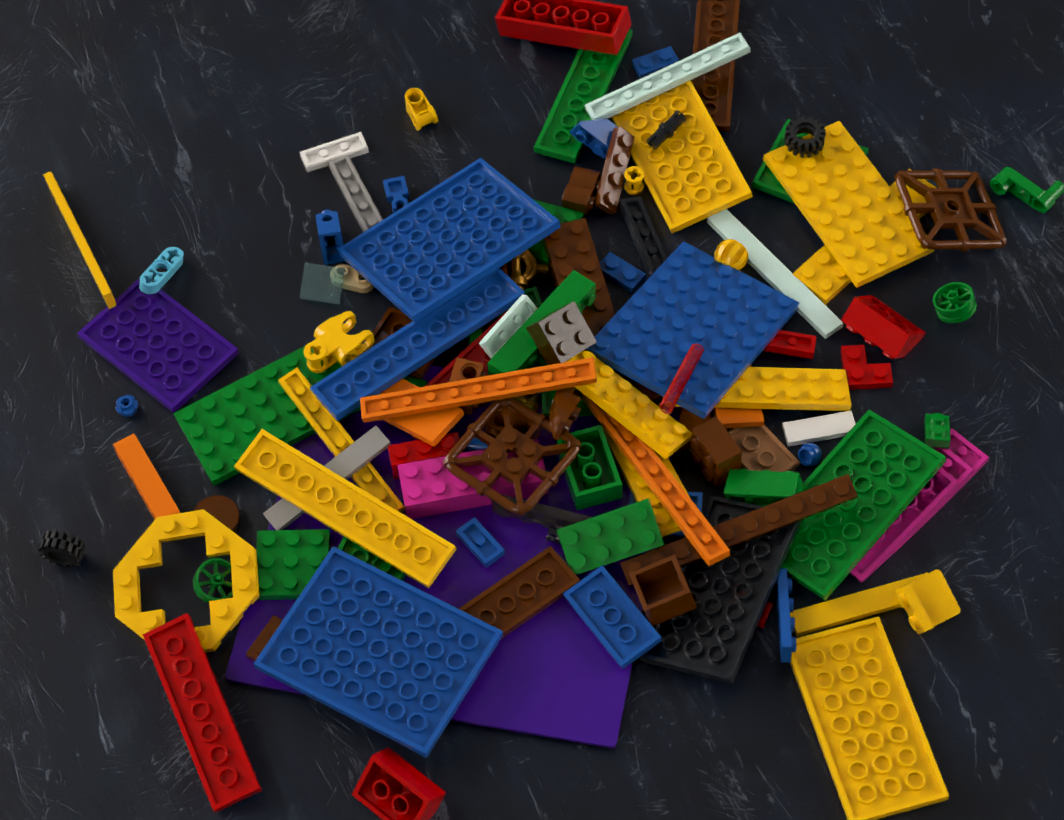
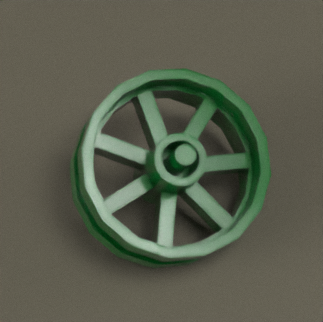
(953, 297)
(215, 580)

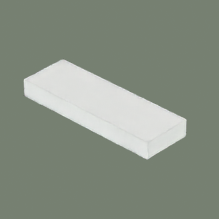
(320, 155)
(818, 428)

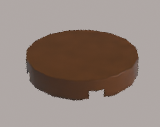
(222, 509)

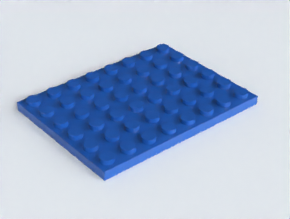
(448, 239)
(688, 304)
(379, 651)

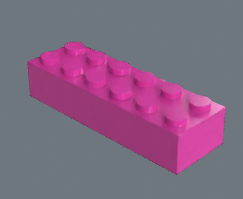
(433, 490)

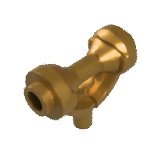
(531, 270)

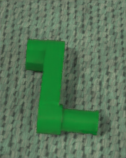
(1025, 190)

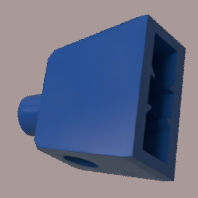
(329, 227)

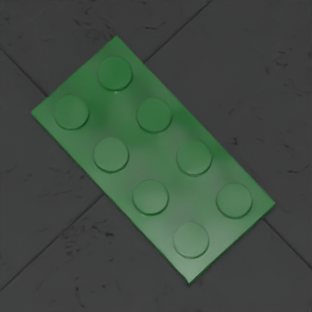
(611, 537)

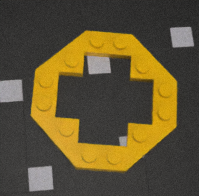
(148, 553)

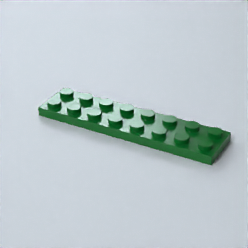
(585, 82)

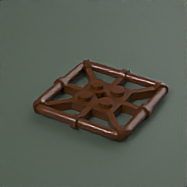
(963, 212)
(513, 469)

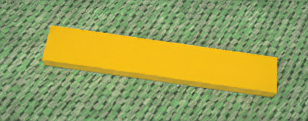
(848, 607)

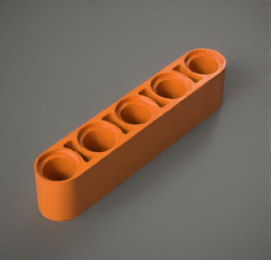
(145, 477)

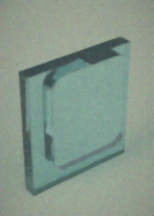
(322, 283)

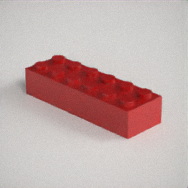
(566, 23)

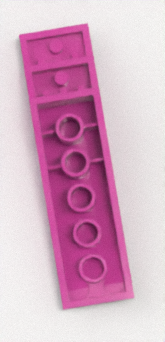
(961, 464)

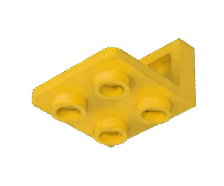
(928, 601)

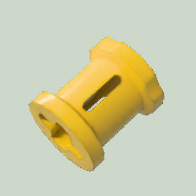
(629, 176)

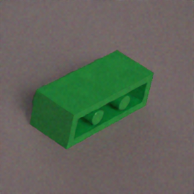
(762, 486)

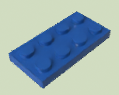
(612, 617)

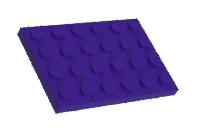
(158, 345)

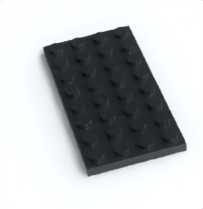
(727, 598)

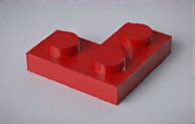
(864, 375)

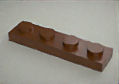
(613, 170)

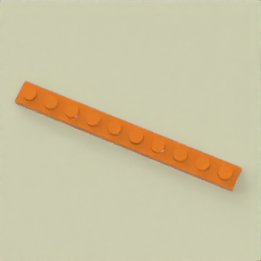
(478, 390)
(664, 487)

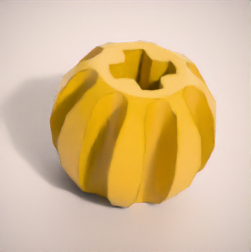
(732, 254)

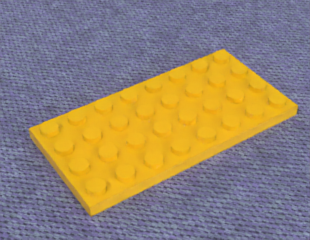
(693, 169)
(848, 206)
(866, 721)

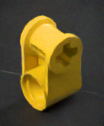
(419, 108)

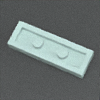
(508, 325)

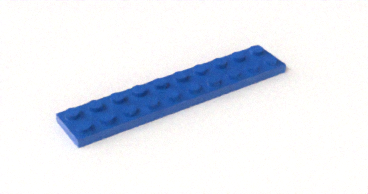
(416, 344)

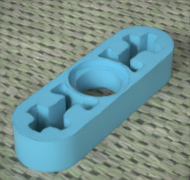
(160, 278)

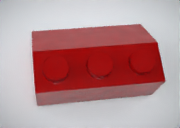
(882, 326)
(397, 789)

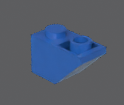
(594, 134)

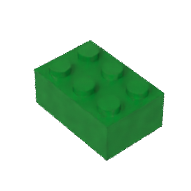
(593, 473)

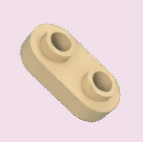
(353, 282)

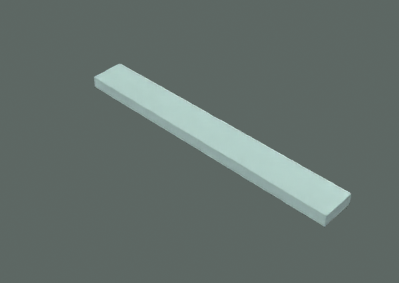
(668, 78)
(777, 274)

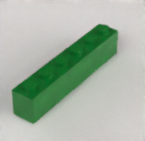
(520, 349)

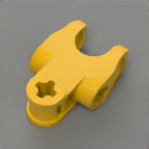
(334, 343)

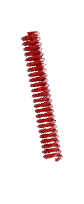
(678, 375)

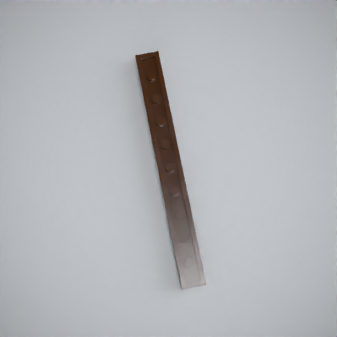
(754, 523)

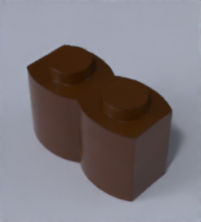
(581, 190)

